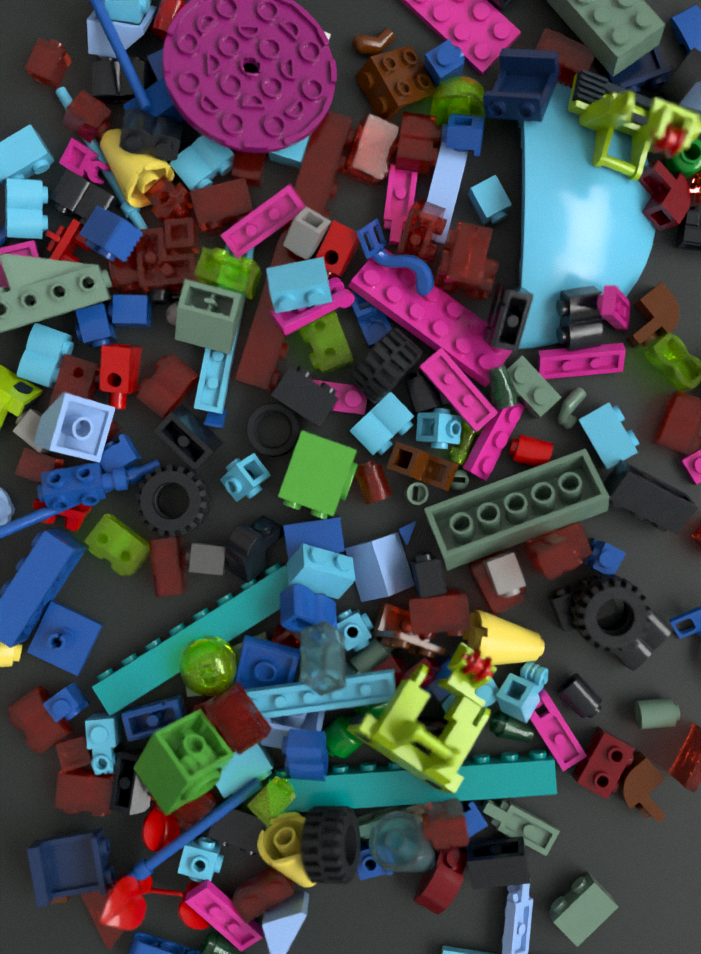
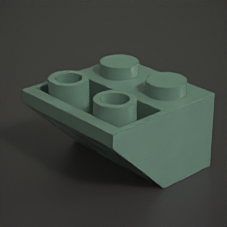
(208, 316)

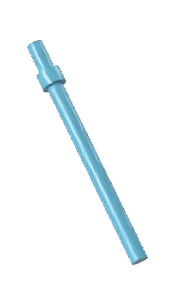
(128, 210)

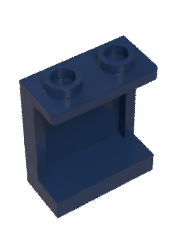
(644, 72)
(523, 85)
(70, 865)

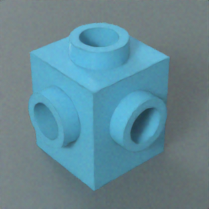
(438, 428)
(245, 477)
(361, 622)
(200, 859)

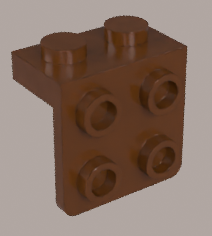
(394, 81)
(395, 631)

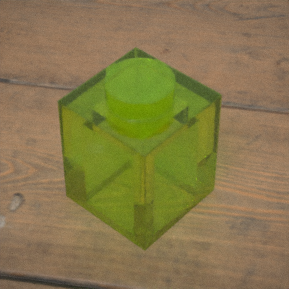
(272, 800)

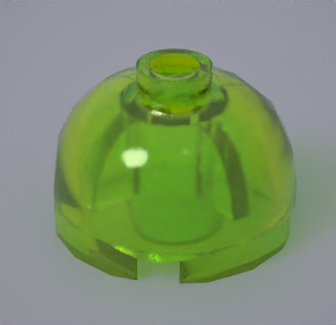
(457, 96)
(208, 665)

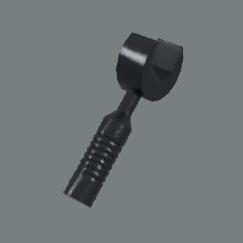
(162, 296)

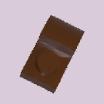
(661, 313)
(422, 466)
(636, 785)

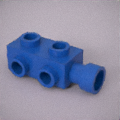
(79, 485)

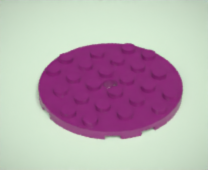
(242, 109)

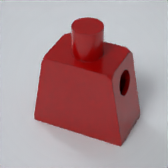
(340, 241)
(121, 361)

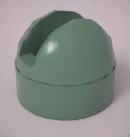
(460, 486)
(421, 493)

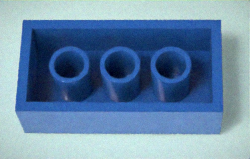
(36, 583)

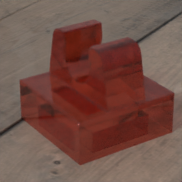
(73, 753)

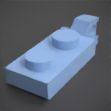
(517, 920)

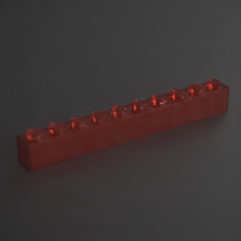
(315, 188)

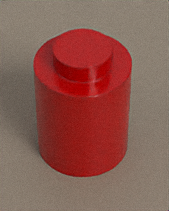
(166, 13)
(530, 450)

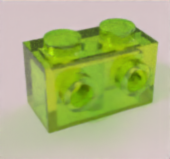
(227, 272)
(328, 343)
(118, 545)

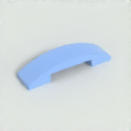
(446, 183)

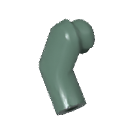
(568, 406)

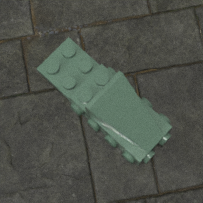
(43, 281)

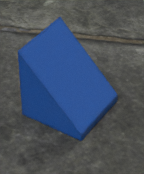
(215, 419)
(406, 531)

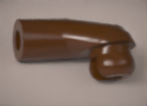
(373, 45)

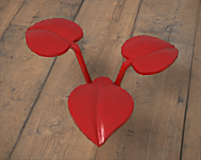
(125, 903)

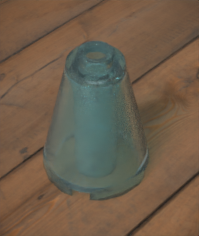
(401, 844)

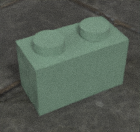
(532, 388)
(582, 909)

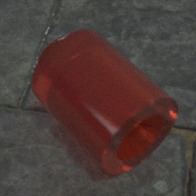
(373, 482)

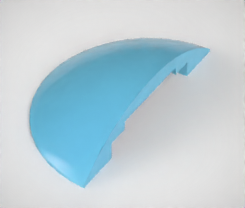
(576, 218)

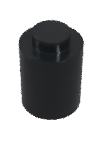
(580, 696)

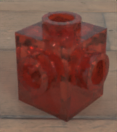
(169, 199)

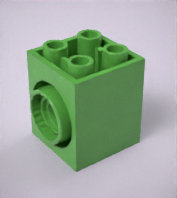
(318, 475)
(183, 761)

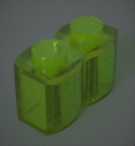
(671, 356)

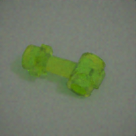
(460, 454)

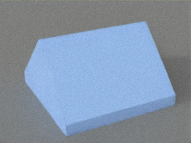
(380, 567)
(284, 922)

